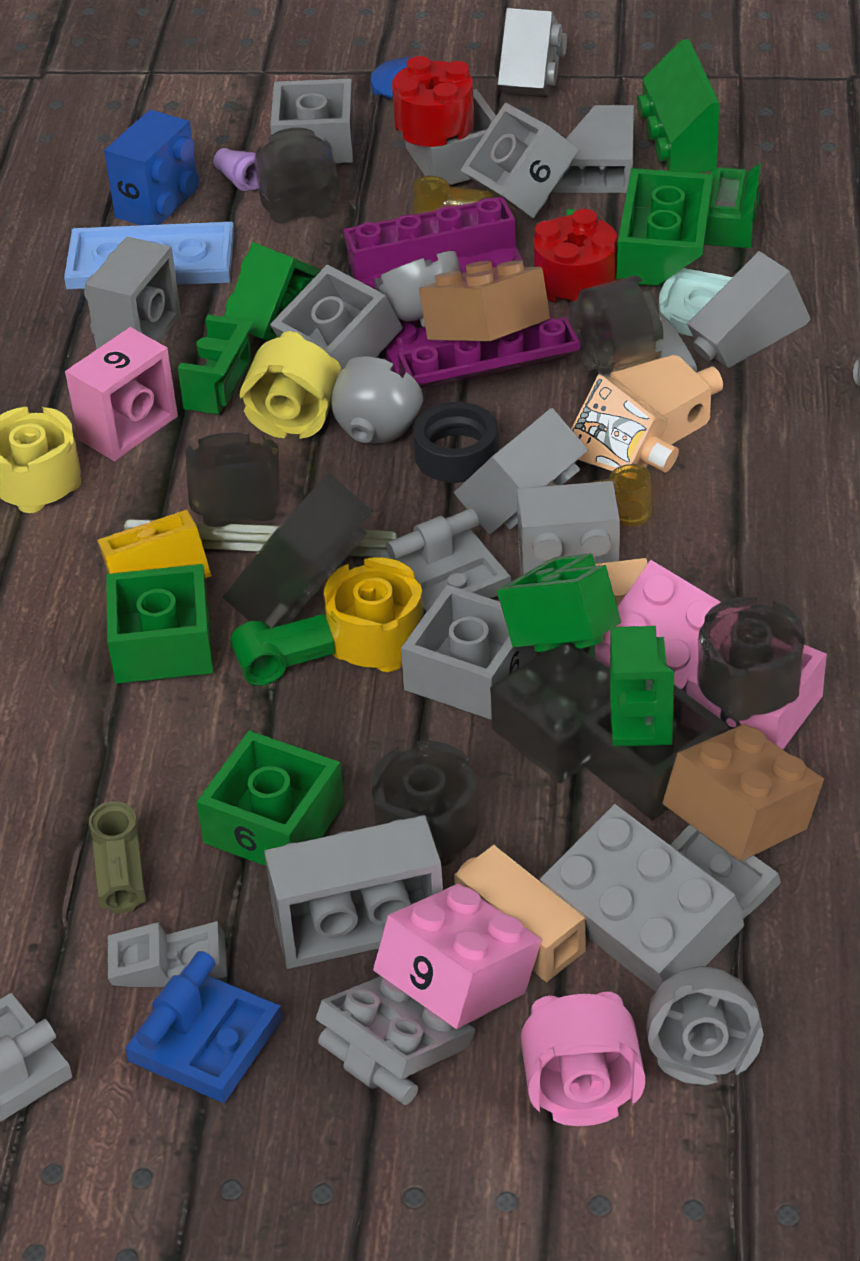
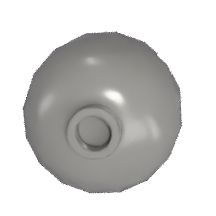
(403, 284)
(375, 400)
(703, 1025)

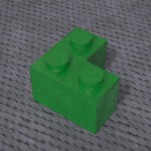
(267, 287)
(560, 604)

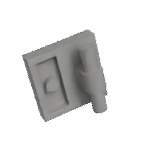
(449, 554)
(387, 1036)
(27, 1058)

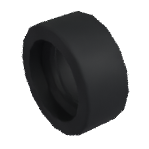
(454, 420)

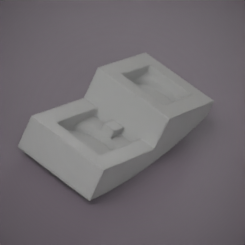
(151, 957)

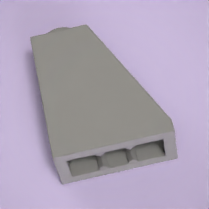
(604, 152)
(749, 313)

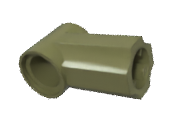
(117, 857)

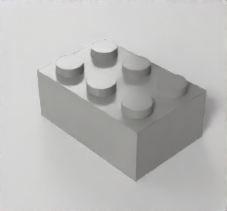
(340, 888)
(644, 899)

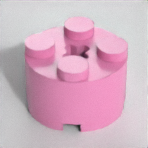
(582, 1057)

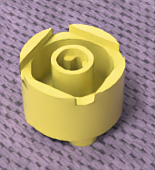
(289, 386)
(37, 458)

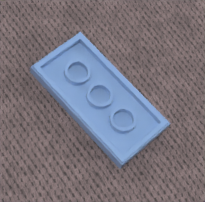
(199, 250)

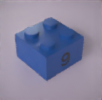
(151, 168)

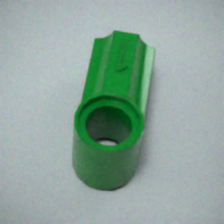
(268, 651)

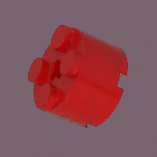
(433, 101)
(575, 253)

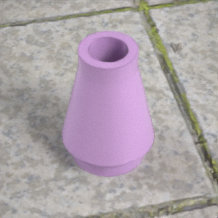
(237, 167)

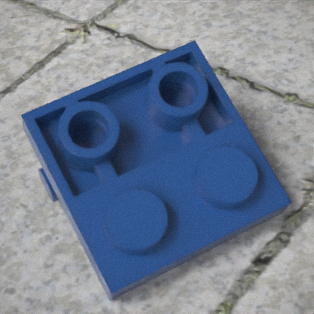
(203, 1031)

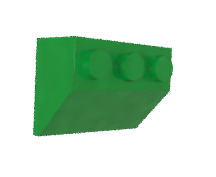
(681, 111)
(662, 223)

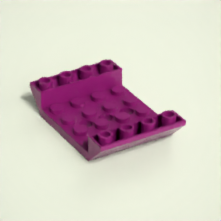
(476, 234)

